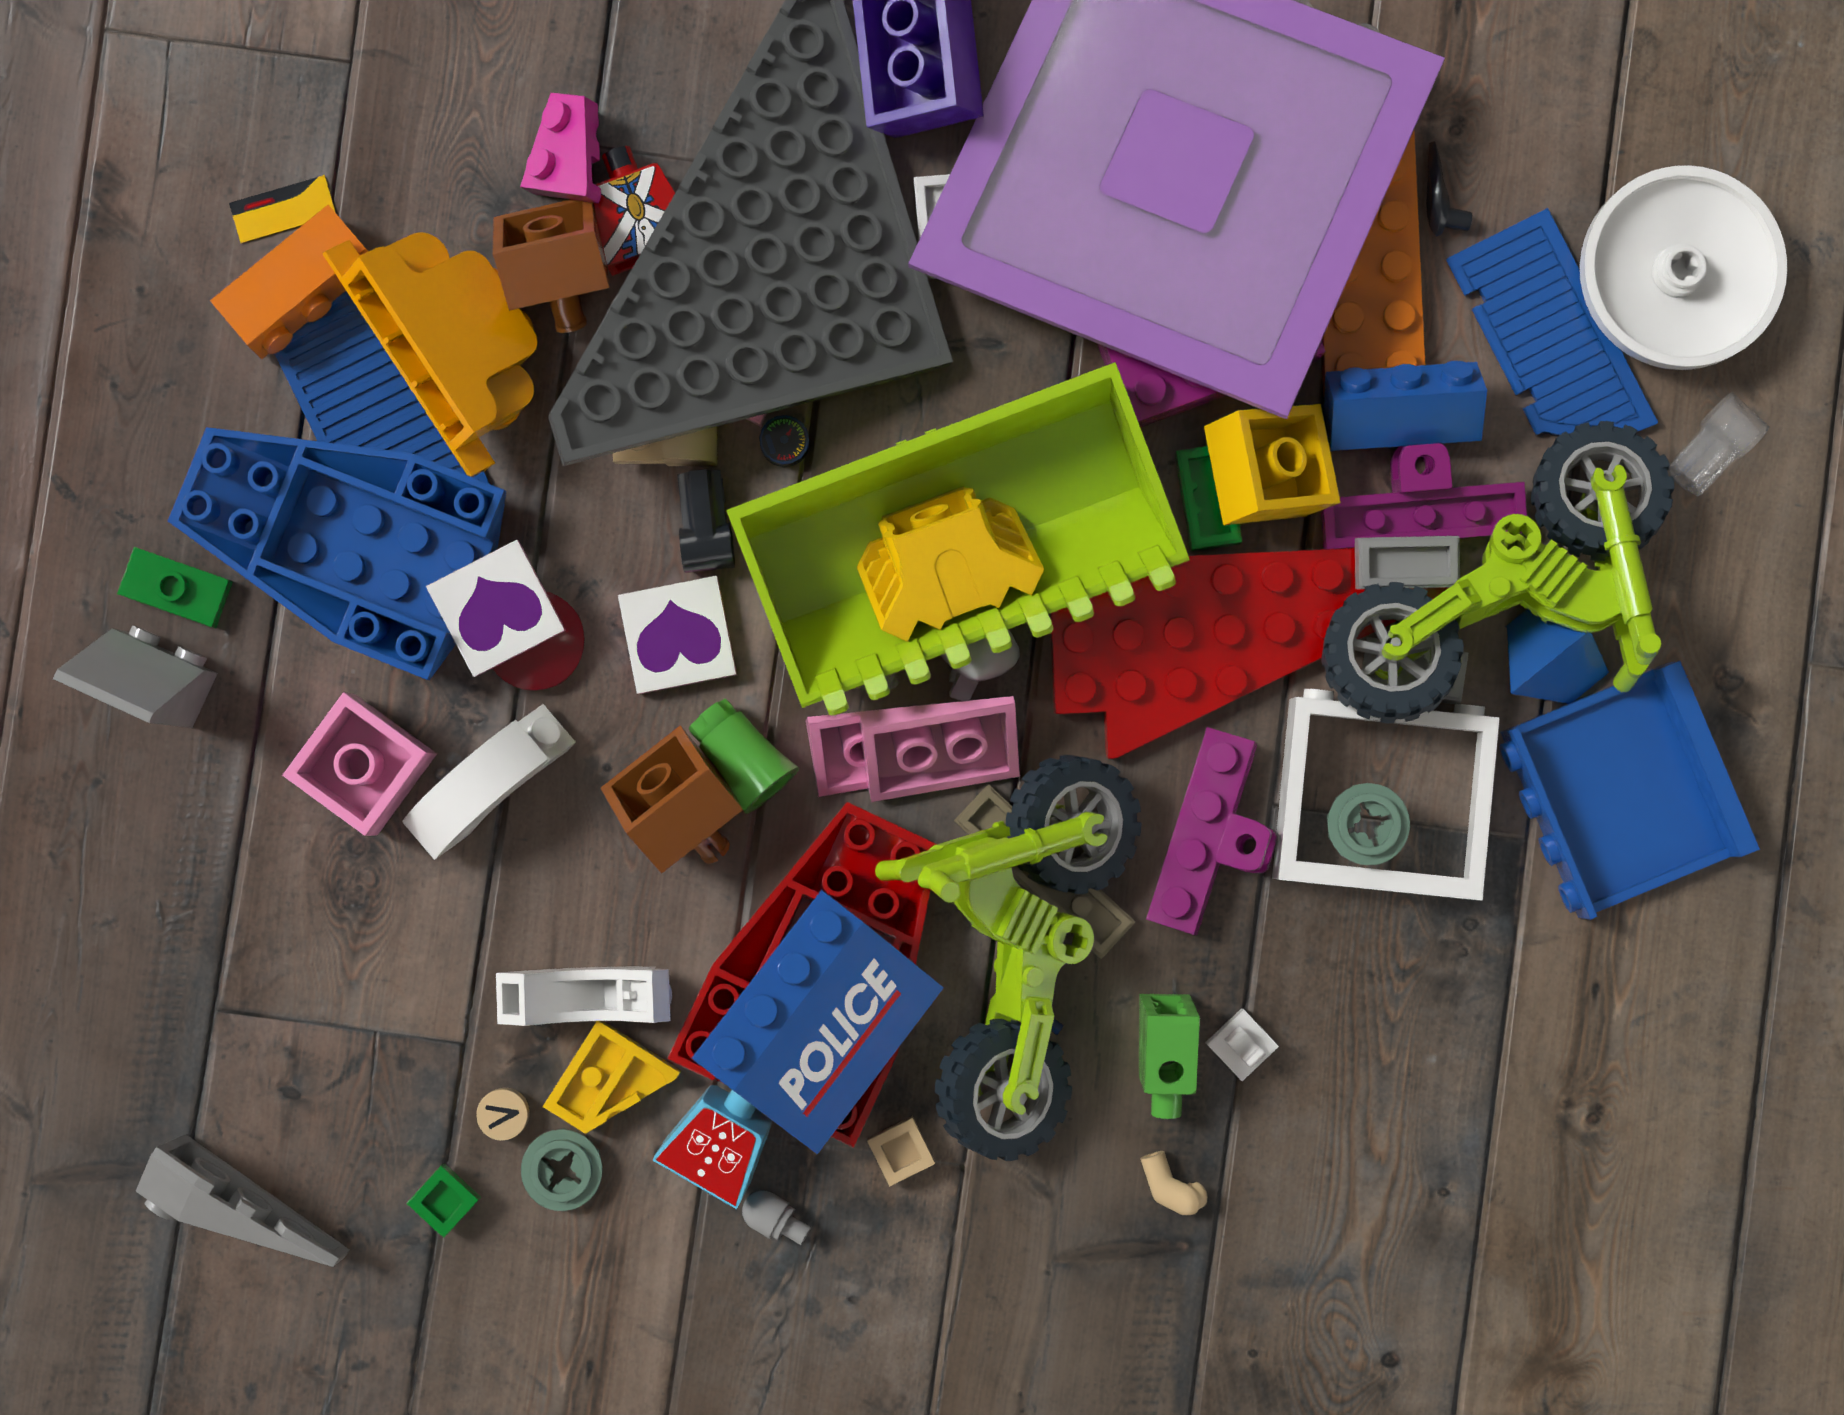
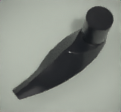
(1437, 201)

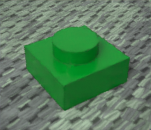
(443, 1200)

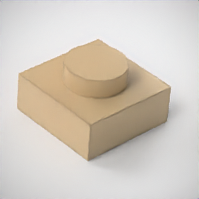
(901, 1151)

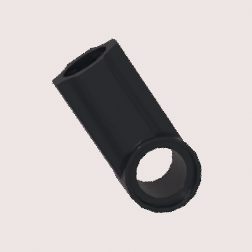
(705, 534)

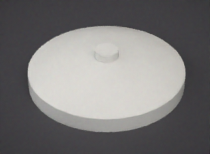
(1683, 267)

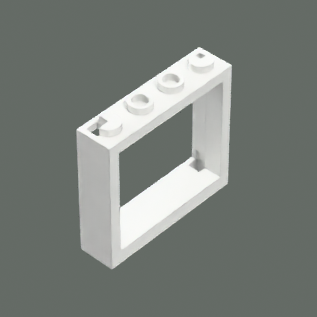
(1464, 718)

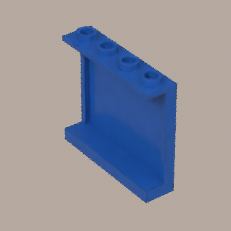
(1627, 790)

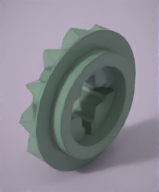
(1389, 835)
(538, 1174)

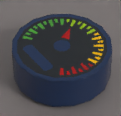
(784, 441)

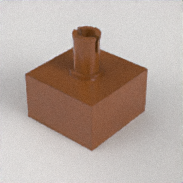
(551, 258)
(673, 802)

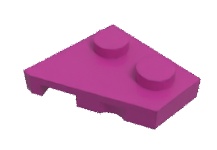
(565, 150)

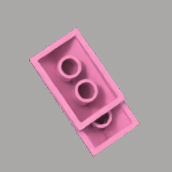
(915, 748)

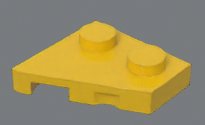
(607, 1078)

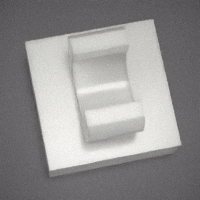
(1242, 1044)

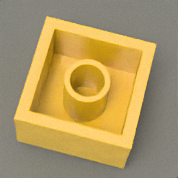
(1271, 464)

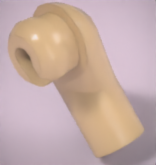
(1170, 1192)

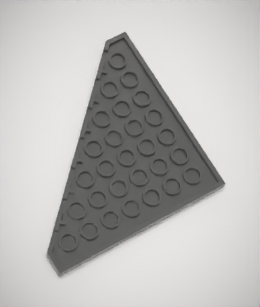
(769, 267)

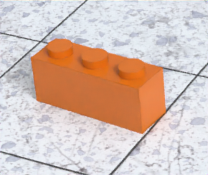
(287, 285)

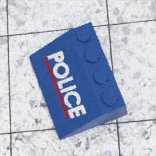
(818, 1022)

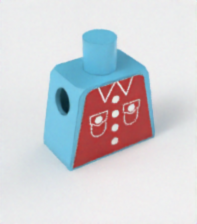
(717, 1144)

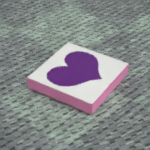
(495, 608)
(677, 635)

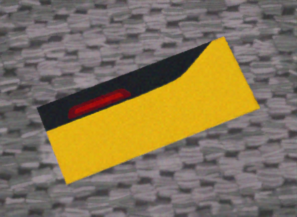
(280, 208)

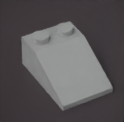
(141, 677)

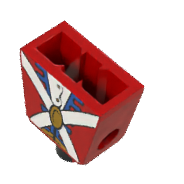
(629, 207)

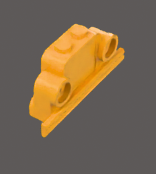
(445, 334)

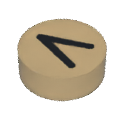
(503, 1113)

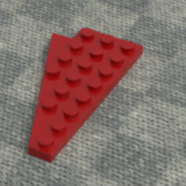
(1199, 643)

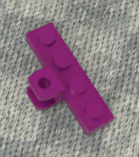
(1421, 503)
(1209, 833)

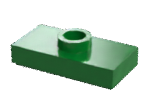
(1201, 502)
(175, 587)

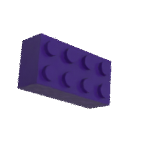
(917, 64)

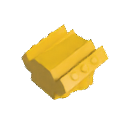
(946, 561)

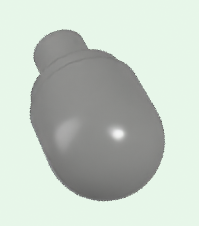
(773, 1217)

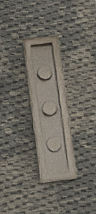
(1095, 907)

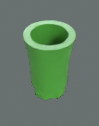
(742, 755)

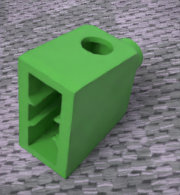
(1168, 1033)

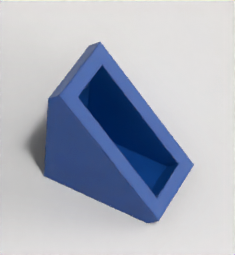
(1551, 659)

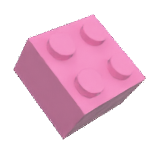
(359, 764)

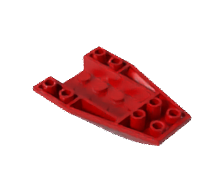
(844, 868)

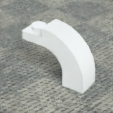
(486, 779)
(583, 995)

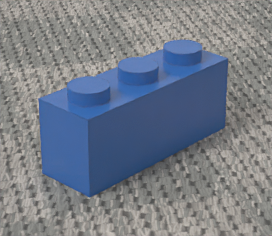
(1404, 405)

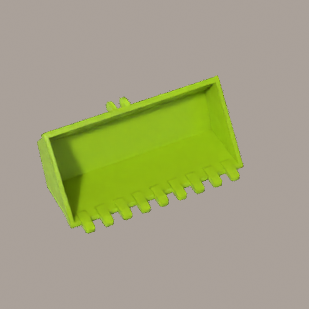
(1057, 456)

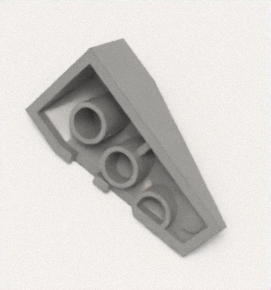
(206, 1192)

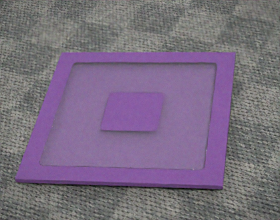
(1181, 180)

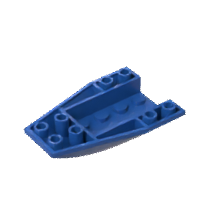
(341, 535)

